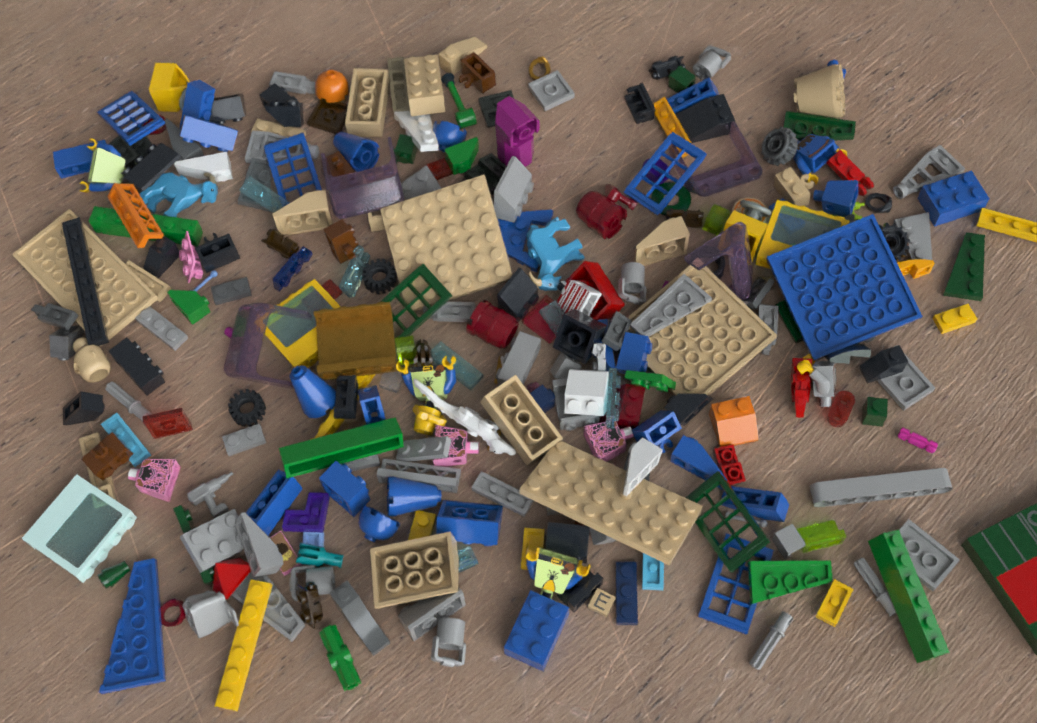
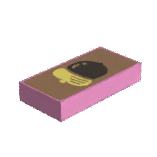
(287, 552)

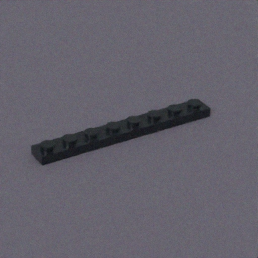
(85, 282)

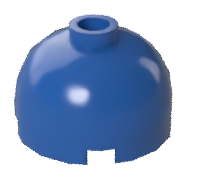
(448, 134)
(377, 524)

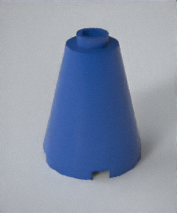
(357, 150)
(312, 392)
(410, 496)

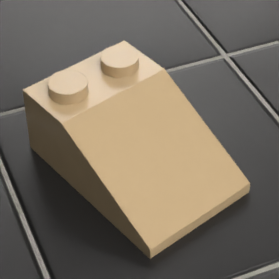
(304, 214)
(664, 243)

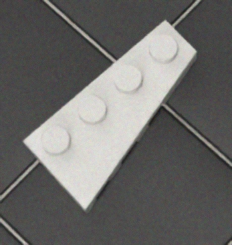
(420, 130)

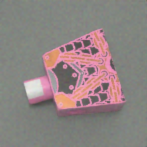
(605, 442)
(458, 448)
(156, 477)

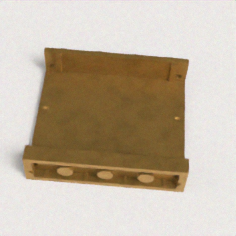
(355, 341)

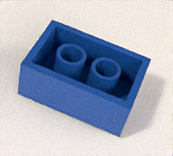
(953, 198)
(536, 630)

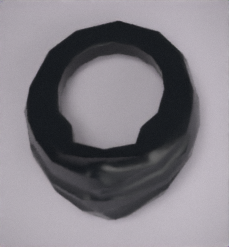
(885, 198)

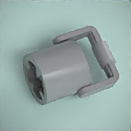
(710, 62)
(632, 282)
(322, 577)
(449, 637)

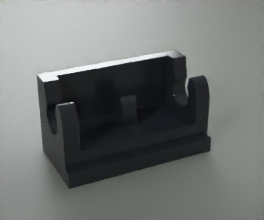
(640, 104)
(346, 397)

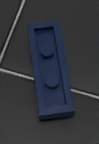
(626, 593)

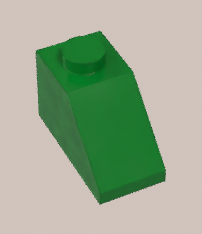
(461, 156)
(190, 304)

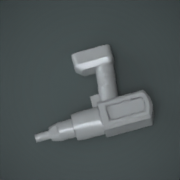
(206, 492)

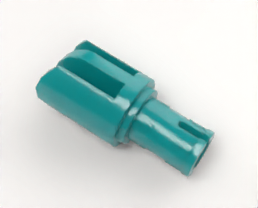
(317, 556)

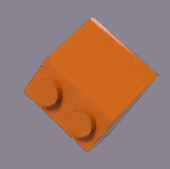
(734, 421)

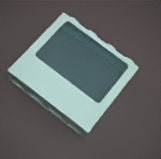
(80, 528)

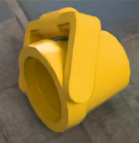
(427, 419)

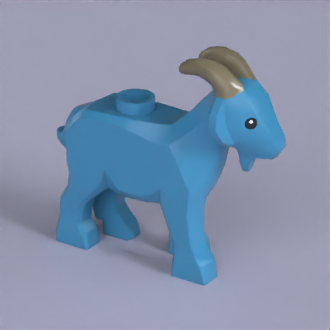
(179, 192)

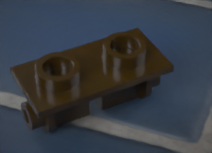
(691, 218)
(286, 247)
(310, 612)

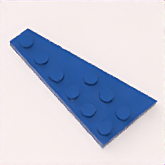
(138, 638)

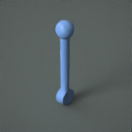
(213, 274)

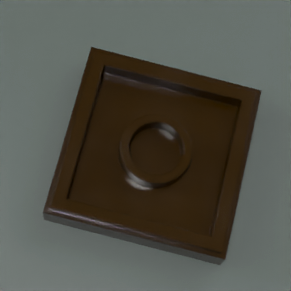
(328, 116)

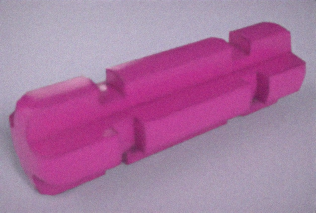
(917, 440)

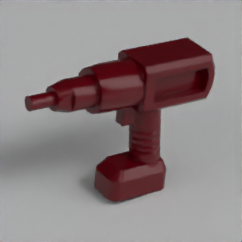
(615, 195)

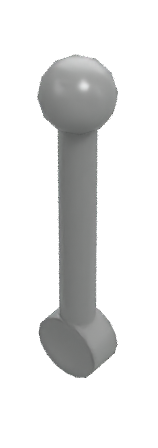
(763, 523)

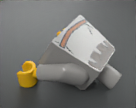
(823, 378)

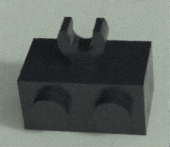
(217, 252)

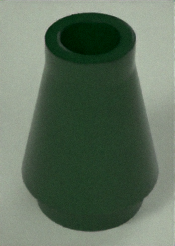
(113, 574)

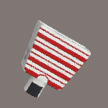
(577, 296)

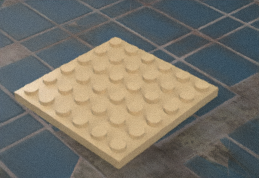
(452, 235)
(709, 342)

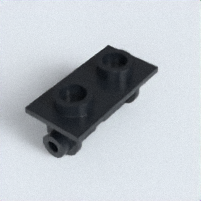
(660, 68)

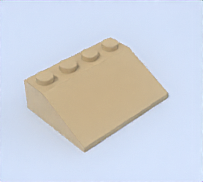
(414, 569)

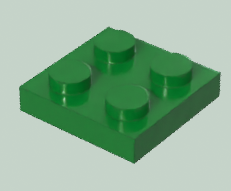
(649, 380)

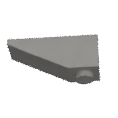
(259, 548)

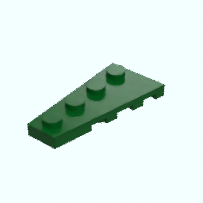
(780, 578)

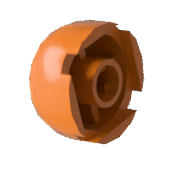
(331, 86)

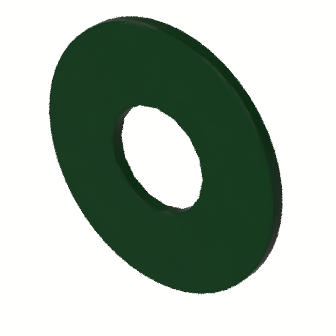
(683, 194)

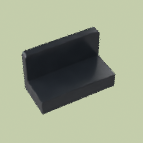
(581, 591)

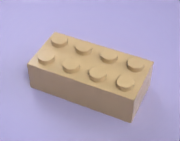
(424, 85)
(367, 102)
(521, 420)

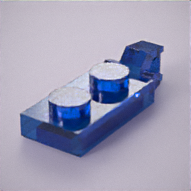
(290, 268)

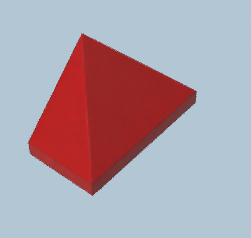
(229, 575)

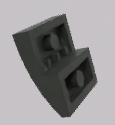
(489, 106)
(131, 152)
(491, 168)
(843, 355)

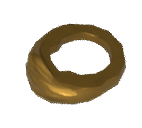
(542, 60)

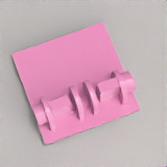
(190, 258)

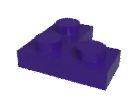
(310, 519)

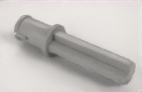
(133, 406)
(875, 585)
(767, 646)

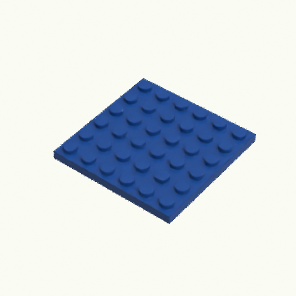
(843, 287)

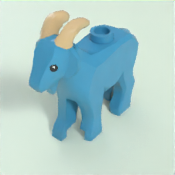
(548, 253)

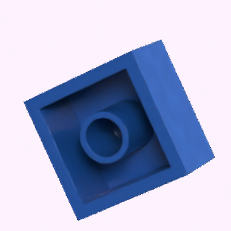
(345, 488)

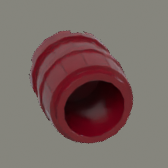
(601, 214)
(492, 325)

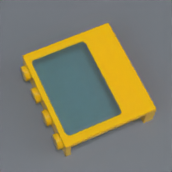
(792, 226)
(298, 336)

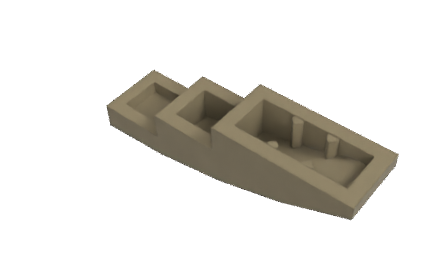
(398, 84)

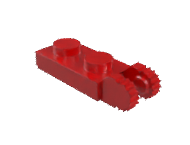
(849, 171)

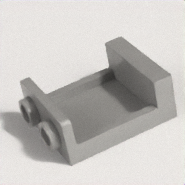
(569, 421)

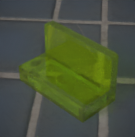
(821, 536)

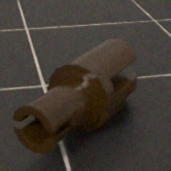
(422, 353)

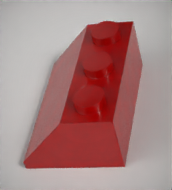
(593, 276)

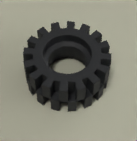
(381, 285)
(241, 399)

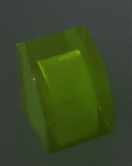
(716, 219)
(405, 348)

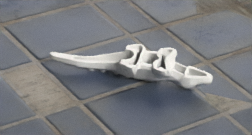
(470, 419)

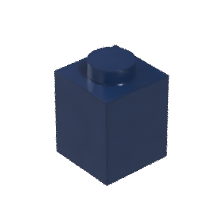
(544, 398)

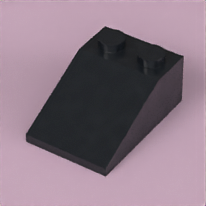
(707, 119)

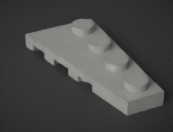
(671, 306)
(278, 611)

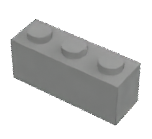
(520, 358)

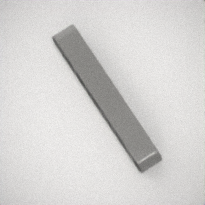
(880, 487)

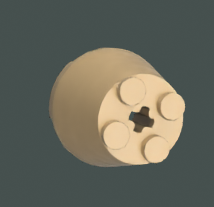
(821, 92)

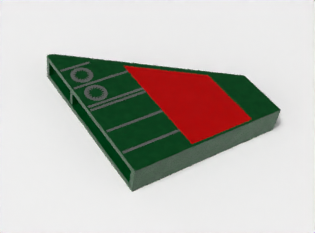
(1008, 564)

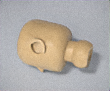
(90, 361)

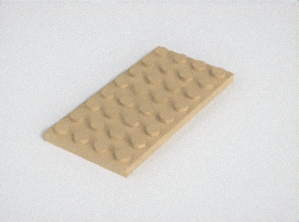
(118, 287)
(592, 494)

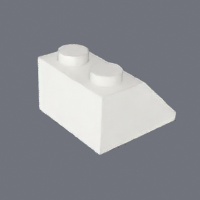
(586, 392)

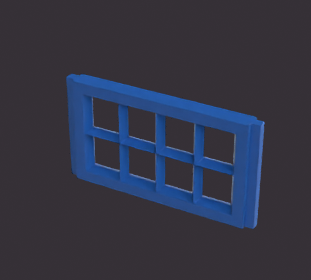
(123, 133)
(285, 144)
(685, 146)
(723, 618)

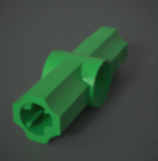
(340, 657)

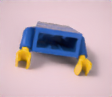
(814, 153)

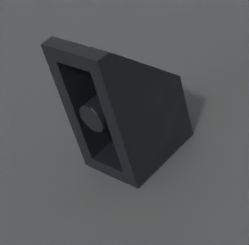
(161, 256)
(884, 364)
(687, 406)
(83, 408)

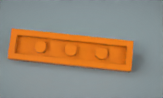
(130, 213)

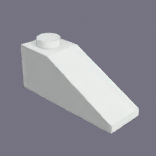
(215, 164)
(642, 460)

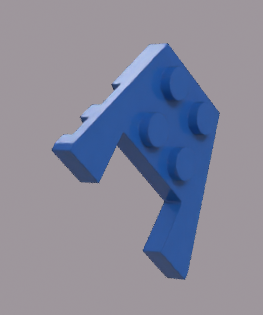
(516, 235)

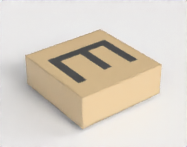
(601, 602)

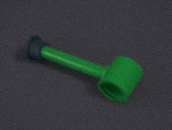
(464, 116)

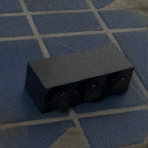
(137, 365)

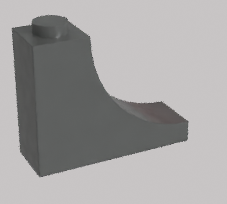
(359, 618)

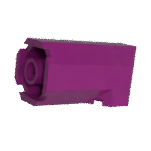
(515, 131)

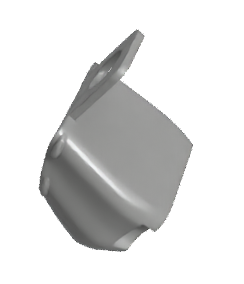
(208, 612)

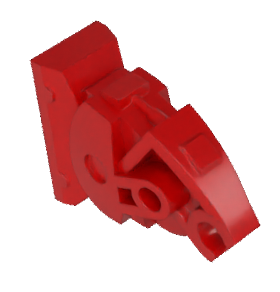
(800, 387)

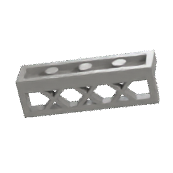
(443, 483)

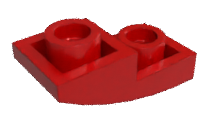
(729, 465)

